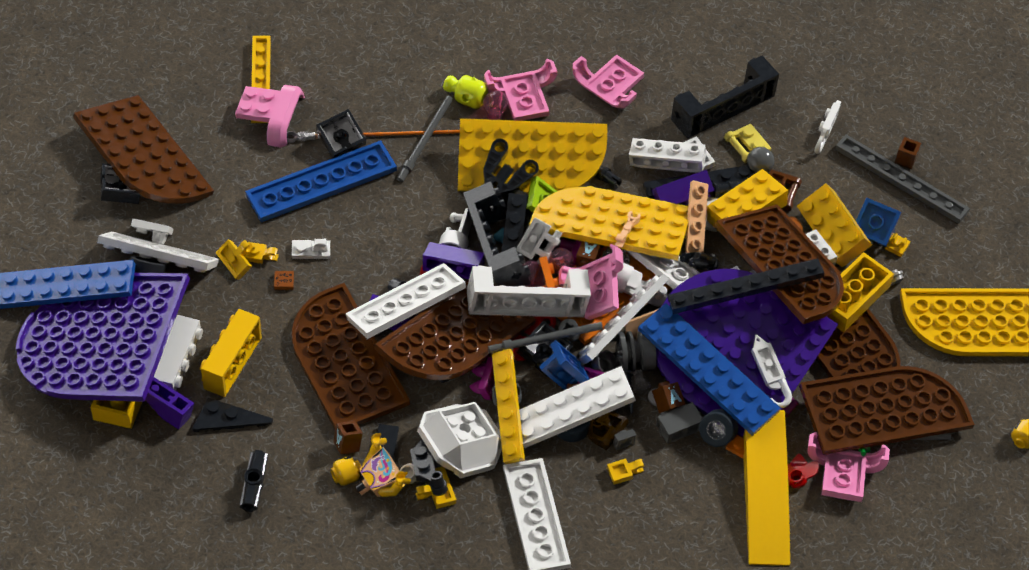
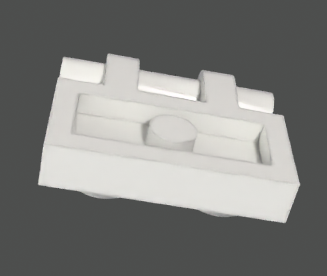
(534, 237)

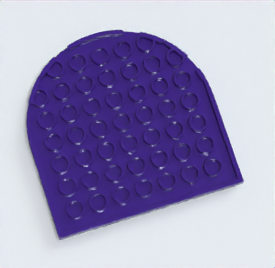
(732, 331)
(101, 345)

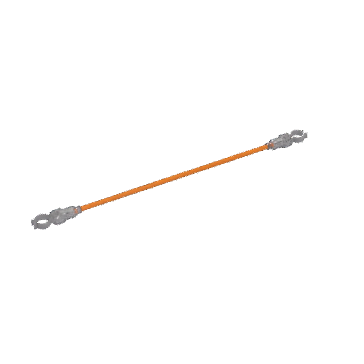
(304, 136)

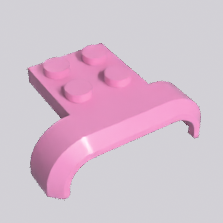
(610, 81)
(525, 91)
(271, 107)
(602, 282)
(846, 470)

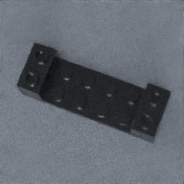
(758, 86)
(485, 210)

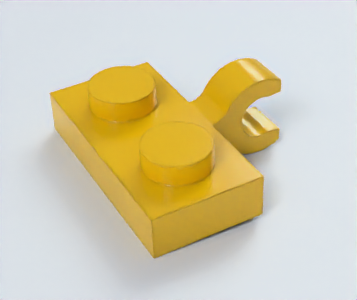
(234, 257)
(440, 501)

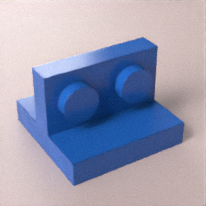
(877, 221)
(563, 367)

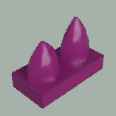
(487, 381)

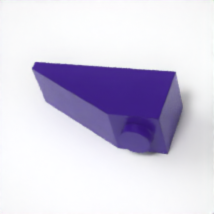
(169, 404)

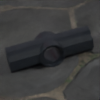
(252, 490)

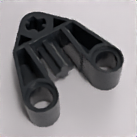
(518, 180)

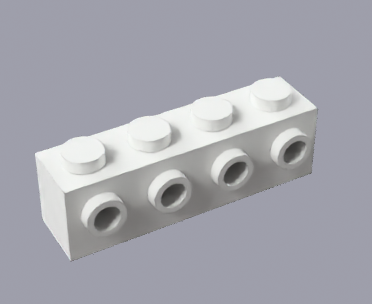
(667, 155)
(177, 351)

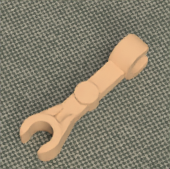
(631, 221)

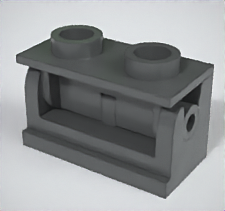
(679, 422)

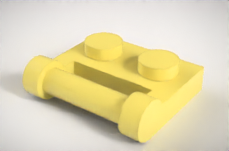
(749, 137)

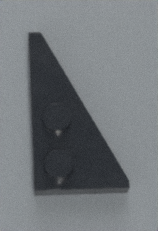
(220, 415)

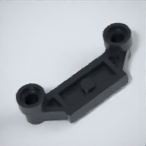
(425, 469)

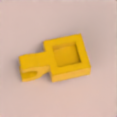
(261, 253)
(623, 471)

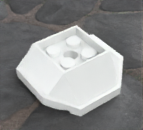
(461, 438)

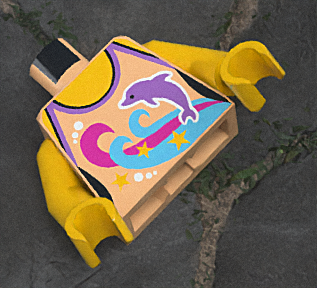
(380, 471)

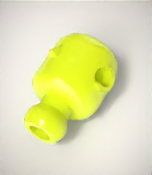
(467, 90)

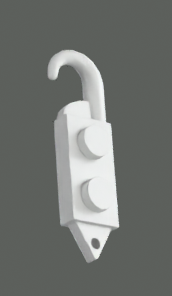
(826, 126)
(771, 369)

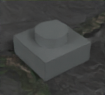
(624, 439)

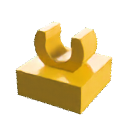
(897, 244)

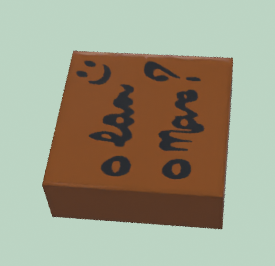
(284, 280)

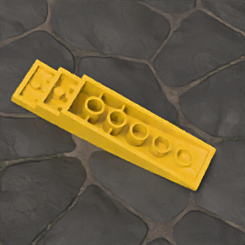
(767, 494)

